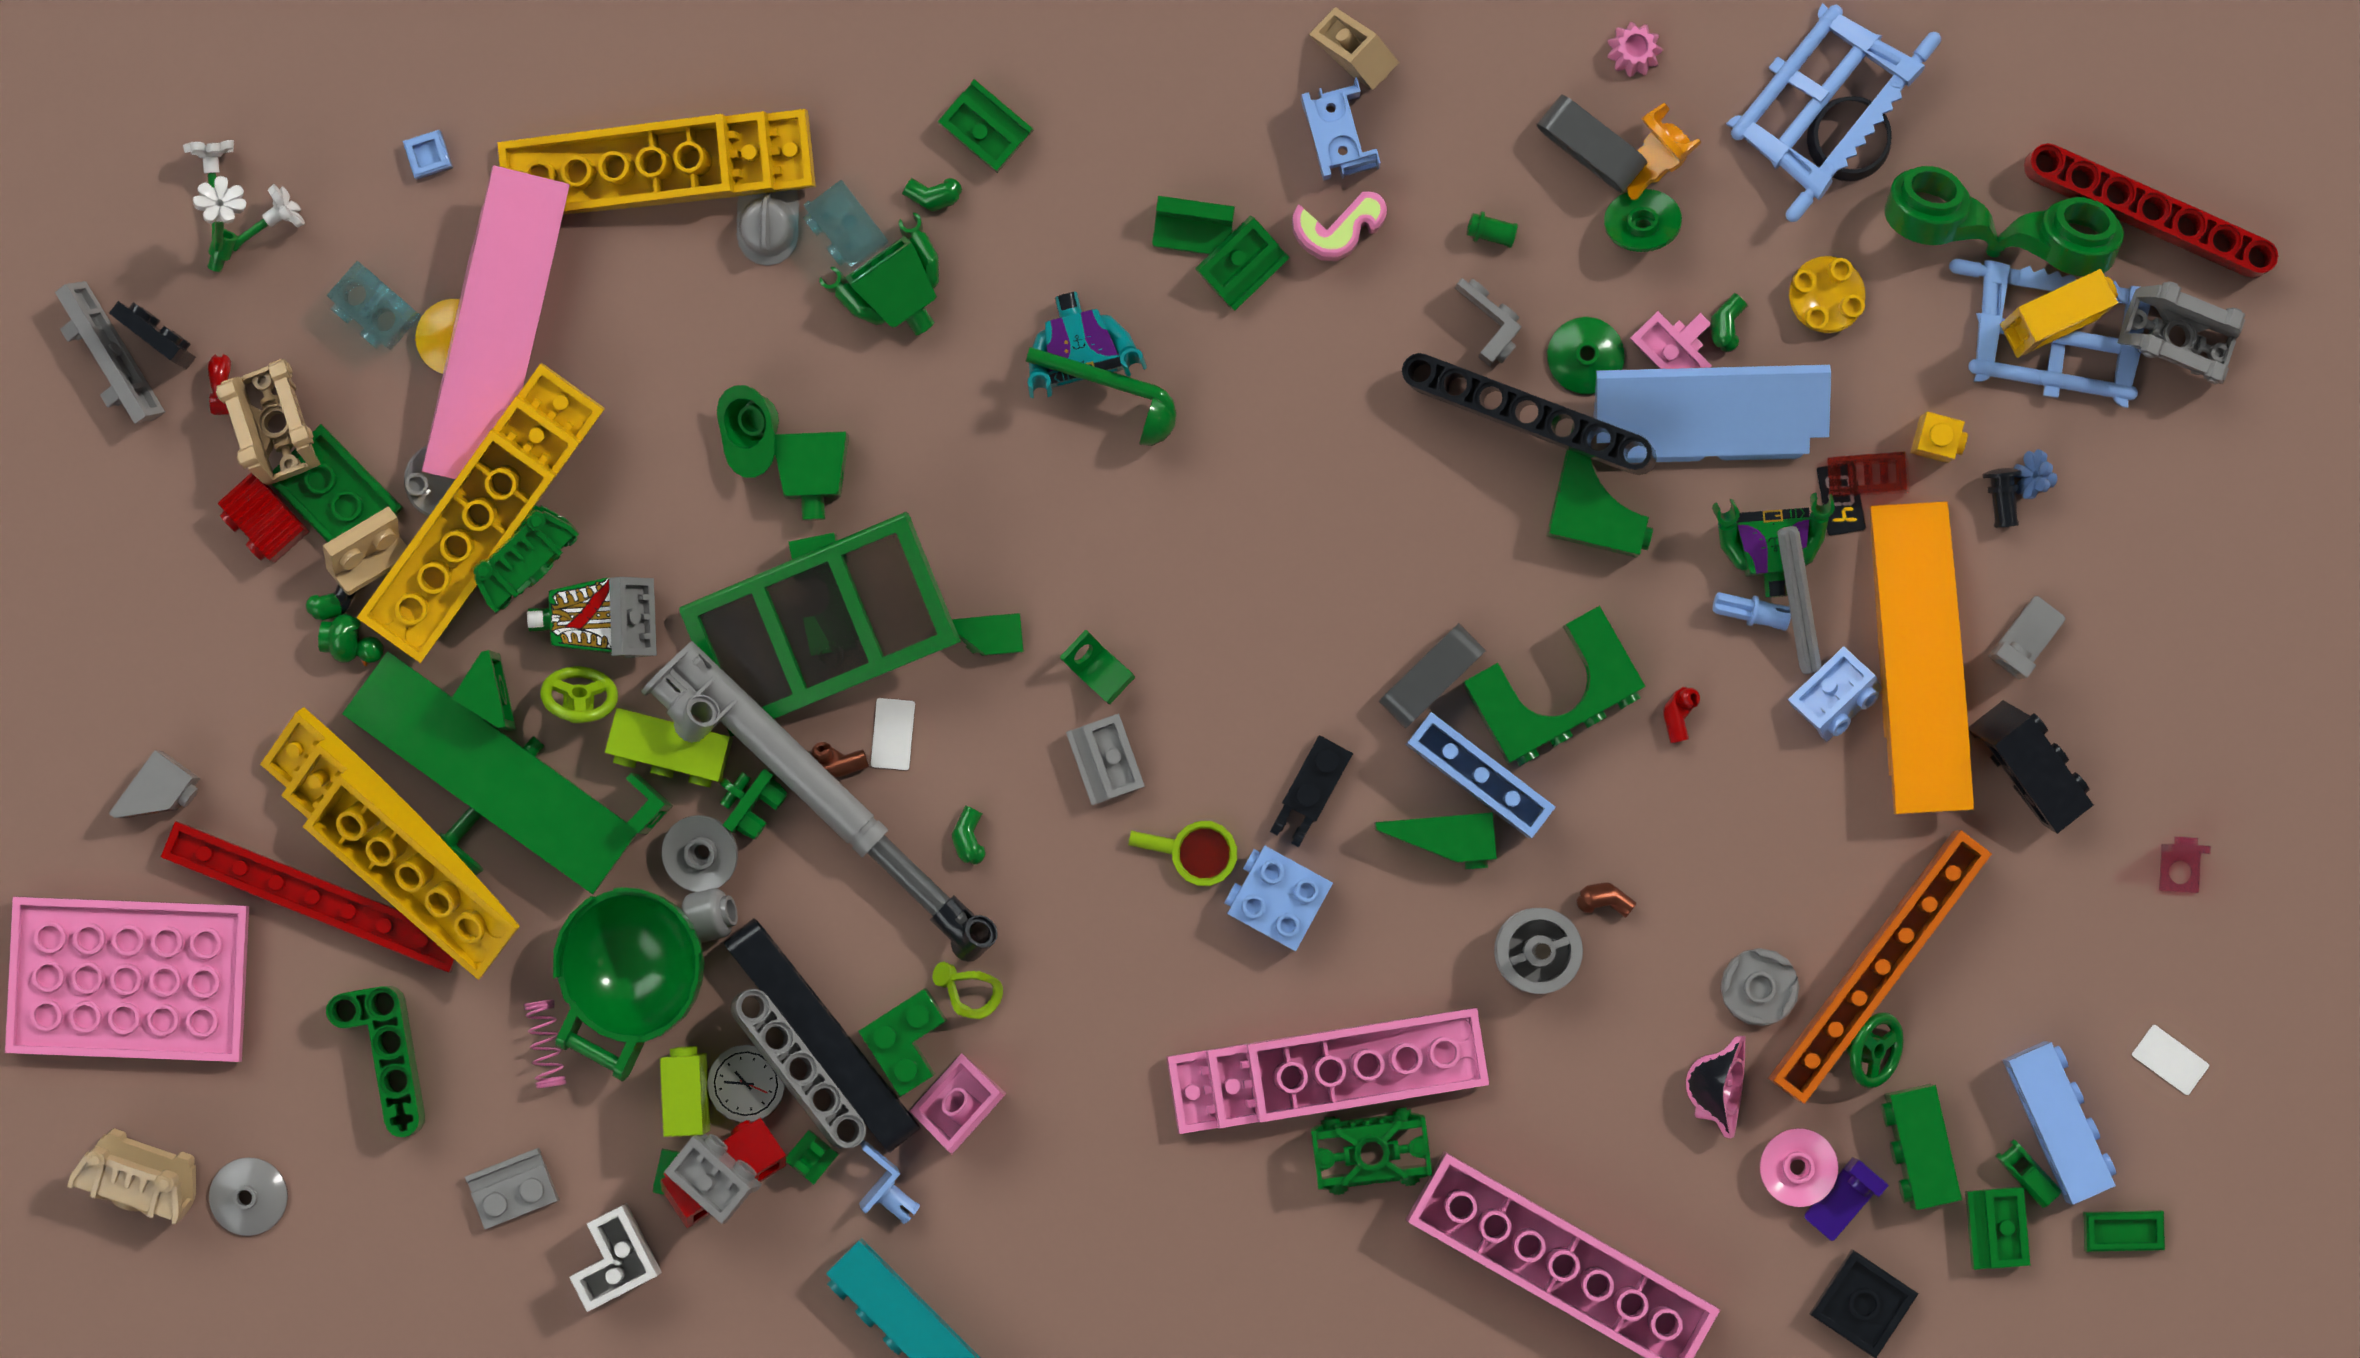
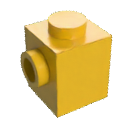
(1939, 437)

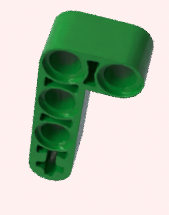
(385, 1061)

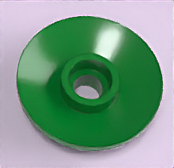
(1644, 222)
(1565, 357)

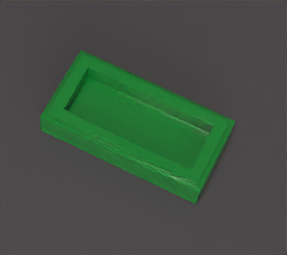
(2124, 1231)

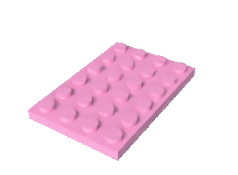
(127, 979)

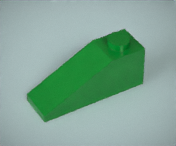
(1455, 838)

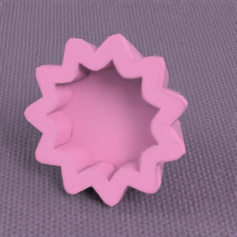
(1634, 49)

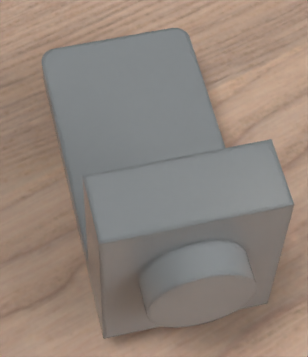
(1501, 344)

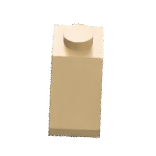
(1354, 48)

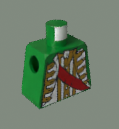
(576, 617)

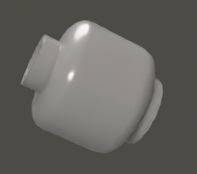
(710, 913)

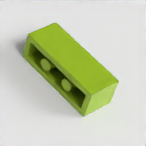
(656, 743)

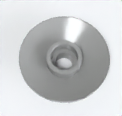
(685, 863)
(267, 1192)

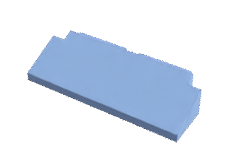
(1717, 410)

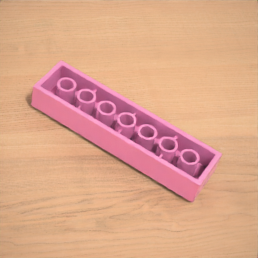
(1560, 1262)

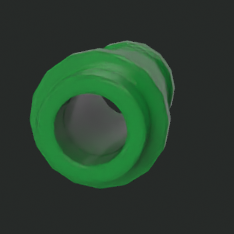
(1491, 229)

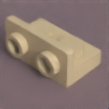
(364, 551)

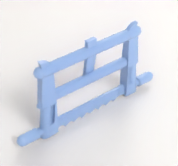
(1864, 43)
(1995, 283)

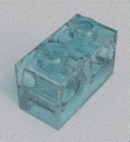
(377, 301)

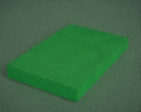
(337, 491)

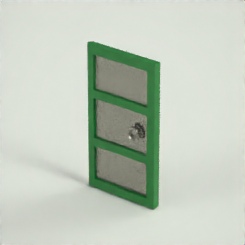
(826, 618)

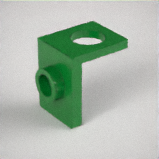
(1098, 668)

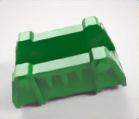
(524, 557)
(1365, 1130)

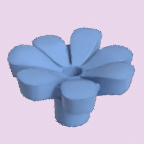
(2035, 475)

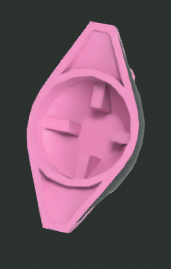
(1716, 1086)

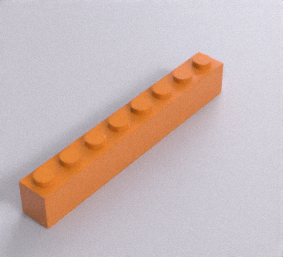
(1879, 966)

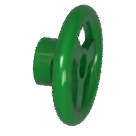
(1872, 1048)

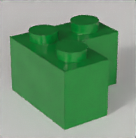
(894, 1037)

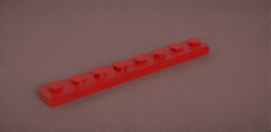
(302, 893)

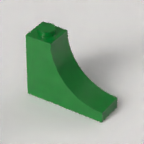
(1590, 515)

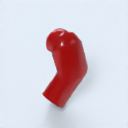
(1677, 710)

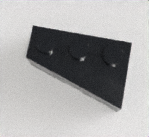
(2033, 765)

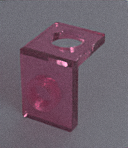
(2185, 850)

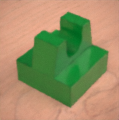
(811, 1157)

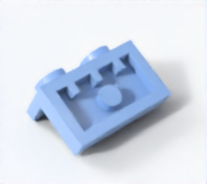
(1836, 694)

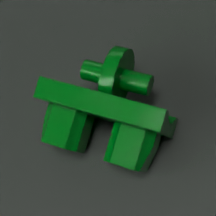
(742, 817)

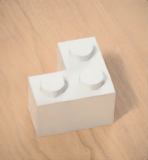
(625, 1262)

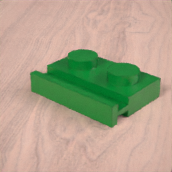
(985, 126)
(1242, 263)
(1997, 1228)

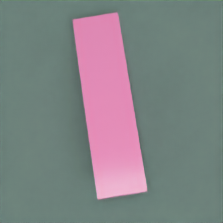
(495, 314)
(1327, 1071)

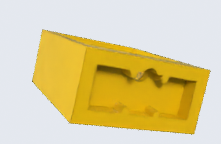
(2059, 312)

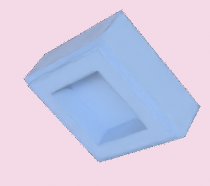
(427, 154)

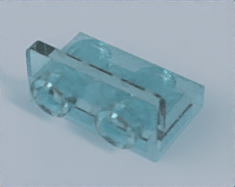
(845, 225)

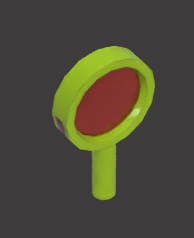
(1201, 852)

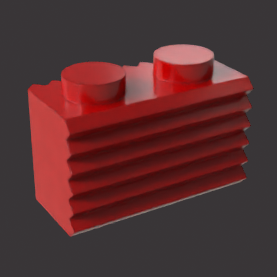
(262, 518)

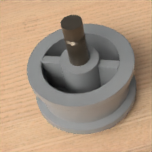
(1538, 950)

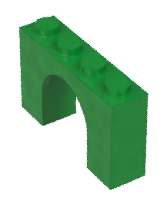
(1609, 681)

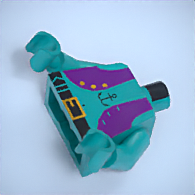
(1082, 338)

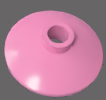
(1819, 1167)

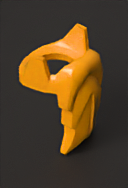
(1663, 149)

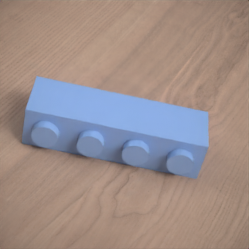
(1480, 775)
(2059, 1122)

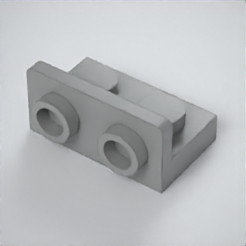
(632, 617)
(713, 1176)

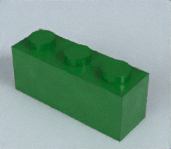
(1921, 1147)

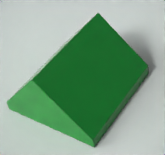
(486, 691)

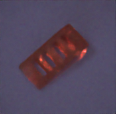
(1900, 460)

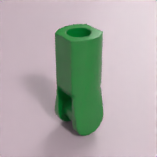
(2032, 1178)

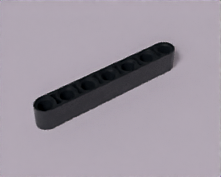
(1512, 404)
(822, 1035)

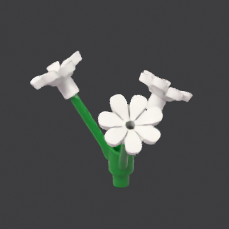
(221, 203)

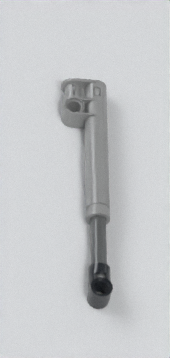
(699, 687)

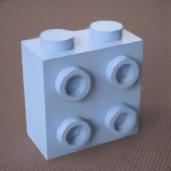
(1277, 897)

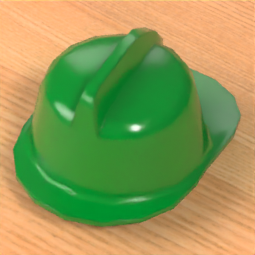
(747, 430)

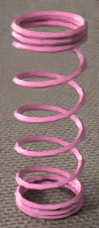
(540, 1006)

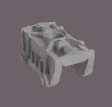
(2192, 316)

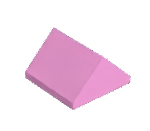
(957, 1103)

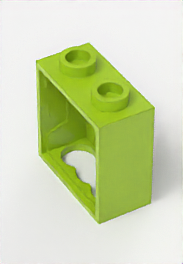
(685, 1092)

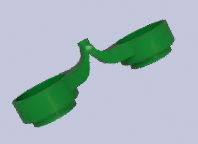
(2038, 232)

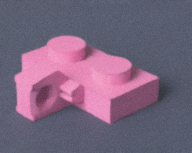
(1672, 345)

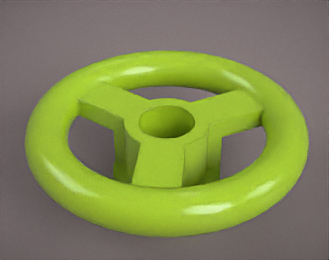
(578, 698)

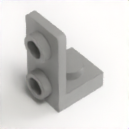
(2027, 638)

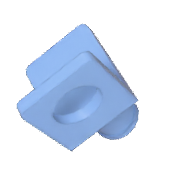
(885, 1191)

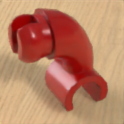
(218, 371)

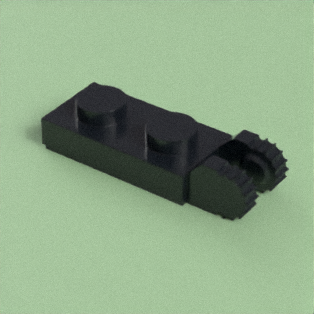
(1313, 786)

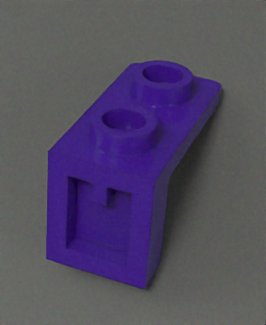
(1850, 1193)

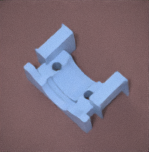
(1337, 132)

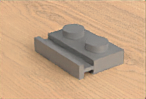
(1105, 759)
(512, 1188)

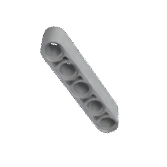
(815, 1078)

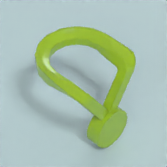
(946, 975)

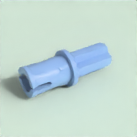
(1752, 610)

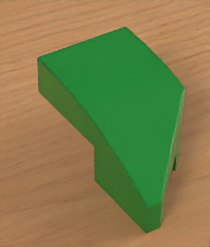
(991, 634)

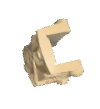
(252, 424)
(137, 1176)

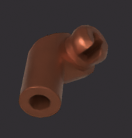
(838, 763)
(1603, 895)

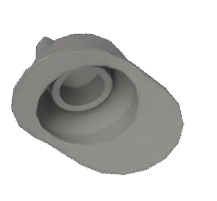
(768, 226)

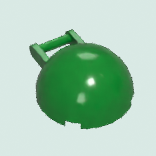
(627, 972)

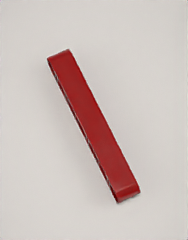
(2169, 210)

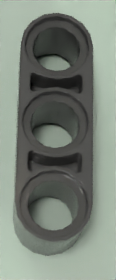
(1592, 143)
(1432, 675)

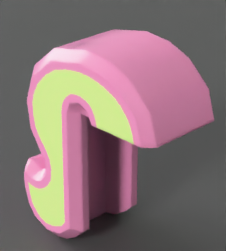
(1343, 235)

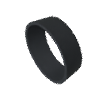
(1819, 157)

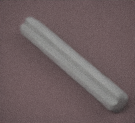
(1799, 599)

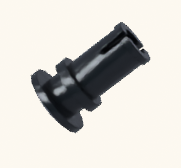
(2004, 495)

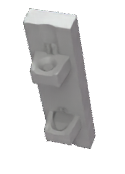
(111, 354)

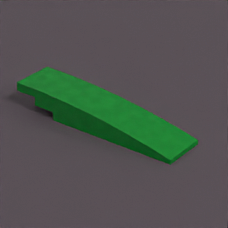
(490, 772)

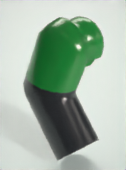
(329, 605)

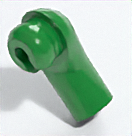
(935, 197)
(1723, 323)
(964, 838)

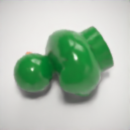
(342, 641)

